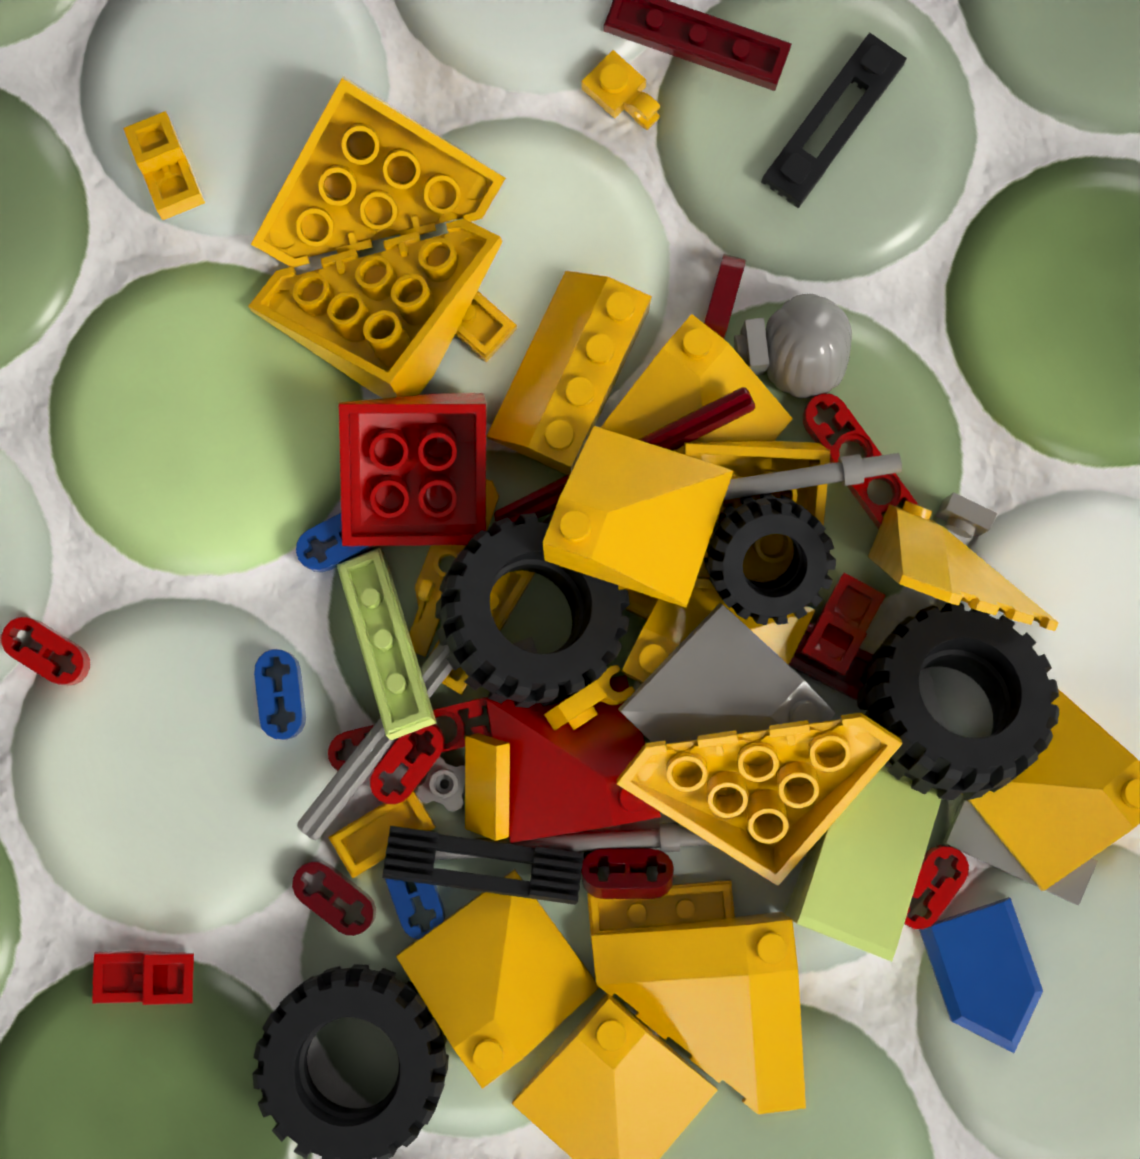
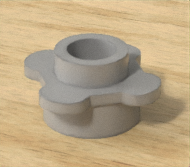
(432, 791)

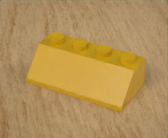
(570, 369)

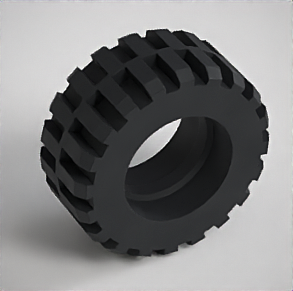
(495, 661)
(1004, 669)
(304, 1111)

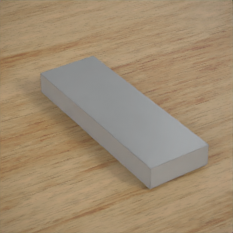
(975, 838)

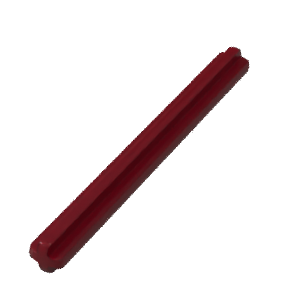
(669, 437)

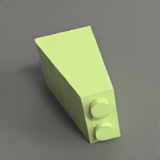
(867, 866)

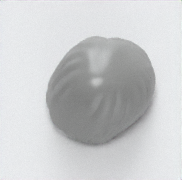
(808, 346)

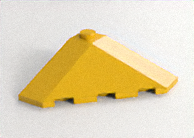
(370, 178)
(387, 312)
(938, 564)
(764, 790)
(721, 995)

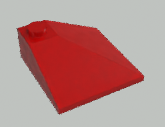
(413, 470)
(568, 776)

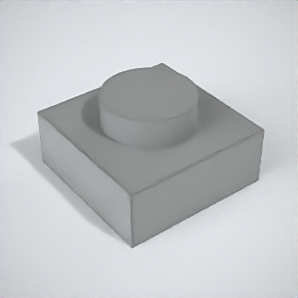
(753, 345)
(965, 516)

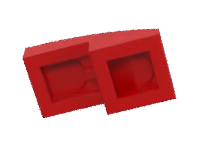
(843, 624)
(143, 977)

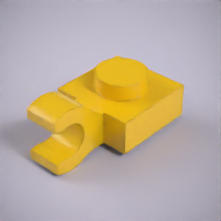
(619, 88)
(579, 707)

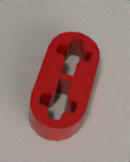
(39, 660)
(416, 770)
(945, 888)

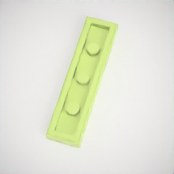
(386, 644)

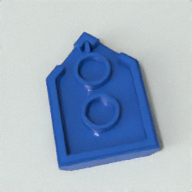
(985, 972)

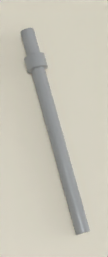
(848, 471)
(667, 837)

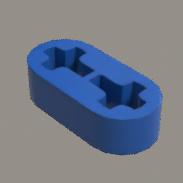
(326, 532)
(268, 696)
(406, 907)

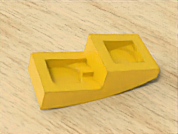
(164, 165)

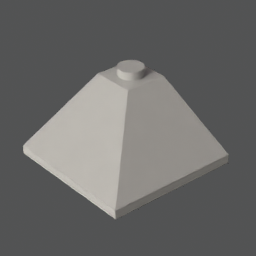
(721, 683)

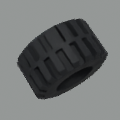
(796, 585)

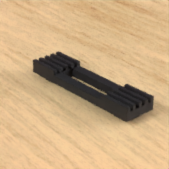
(797, 171)
(553, 871)

